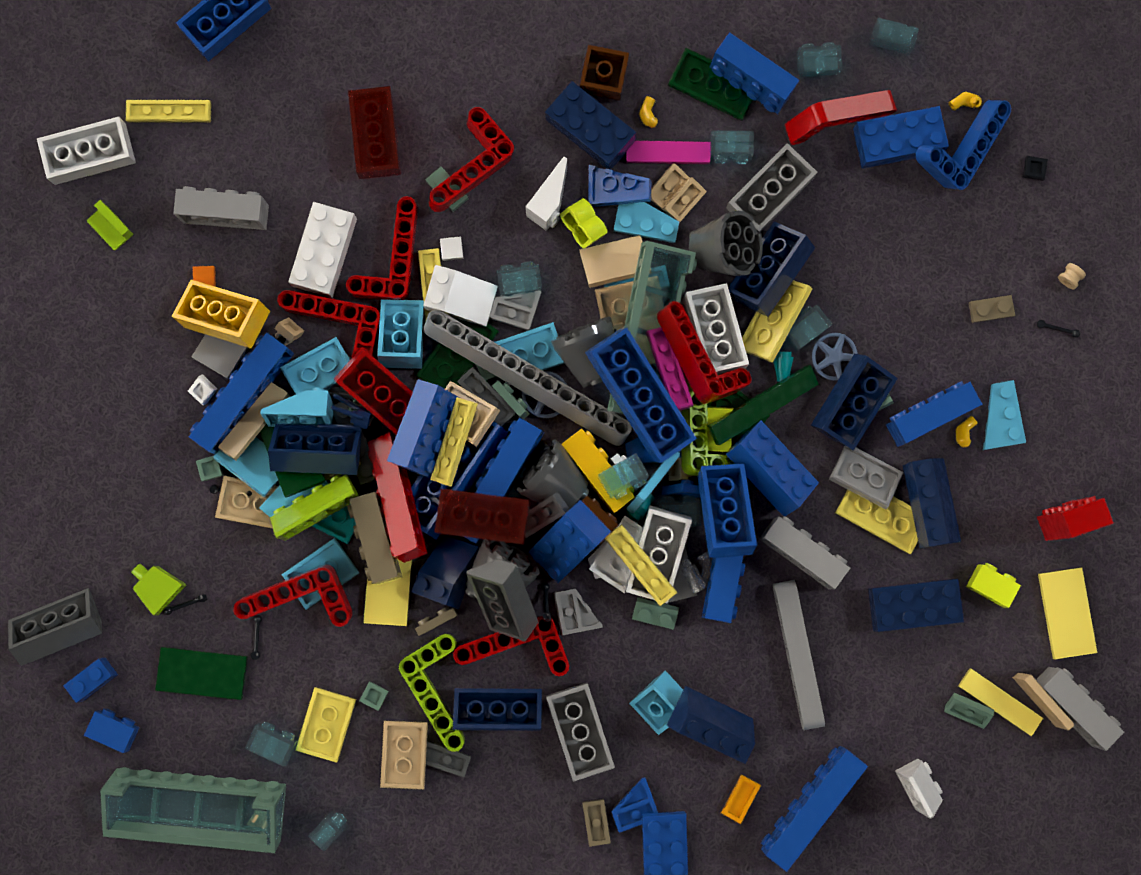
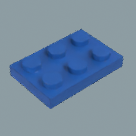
(665, 843)

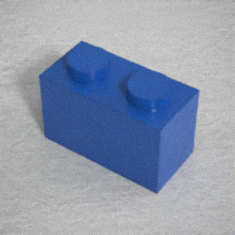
(90, 680)
(112, 730)

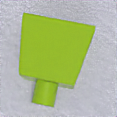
(156, 587)

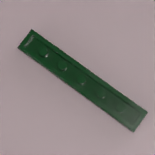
(763, 405)

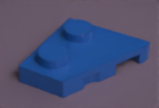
(685, 488)
(634, 804)

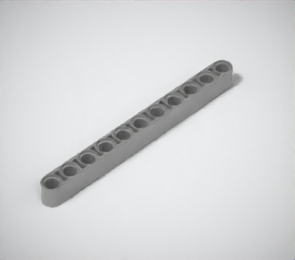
(527, 377)

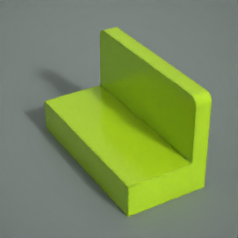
(109, 226)

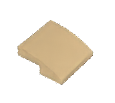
(676, 192)

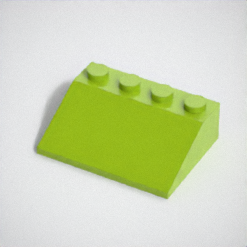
(313, 508)

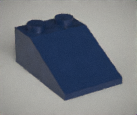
(445, 571)

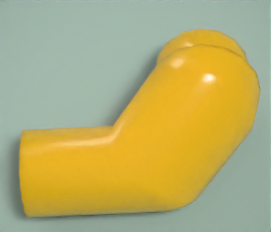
(965, 99)
(646, 114)
(963, 433)

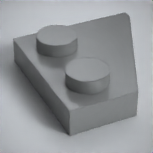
(516, 309)
(574, 613)

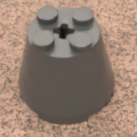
(727, 244)
(574, 344)
(552, 472)
(505, 551)

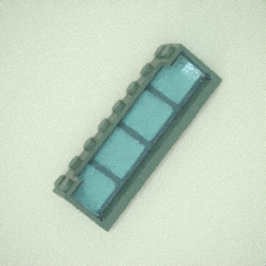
(656, 284)
(193, 810)

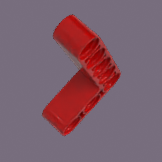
(839, 112)
(476, 165)
(397, 259)
(338, 315)
(694, 360)
(296, 591)
(495, 647)

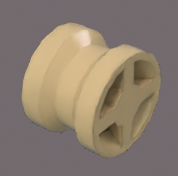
(1071, 276)

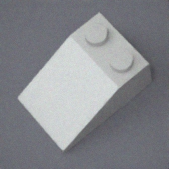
(546, 203)
(460, 295)
(920, 787)

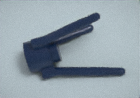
(360, 417)

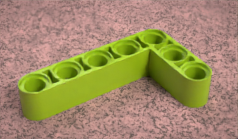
(700, 452)
(430, 691)

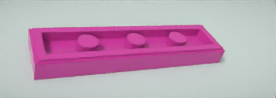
(669, 152)
(669, 369)

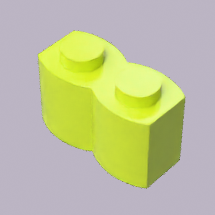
(583, 223)

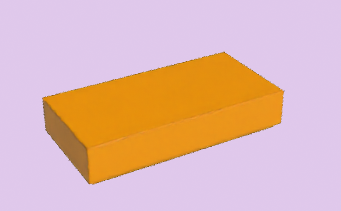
(741, 799)

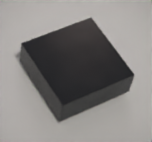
(1035, 168)

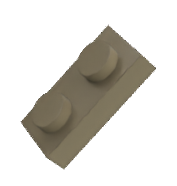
(991, 309)
(428, 624)
(596, 822)

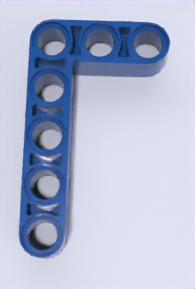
(959, 170)

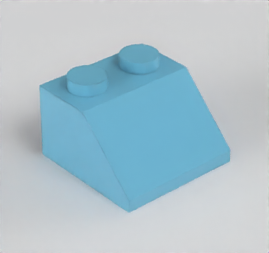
(658, 701)

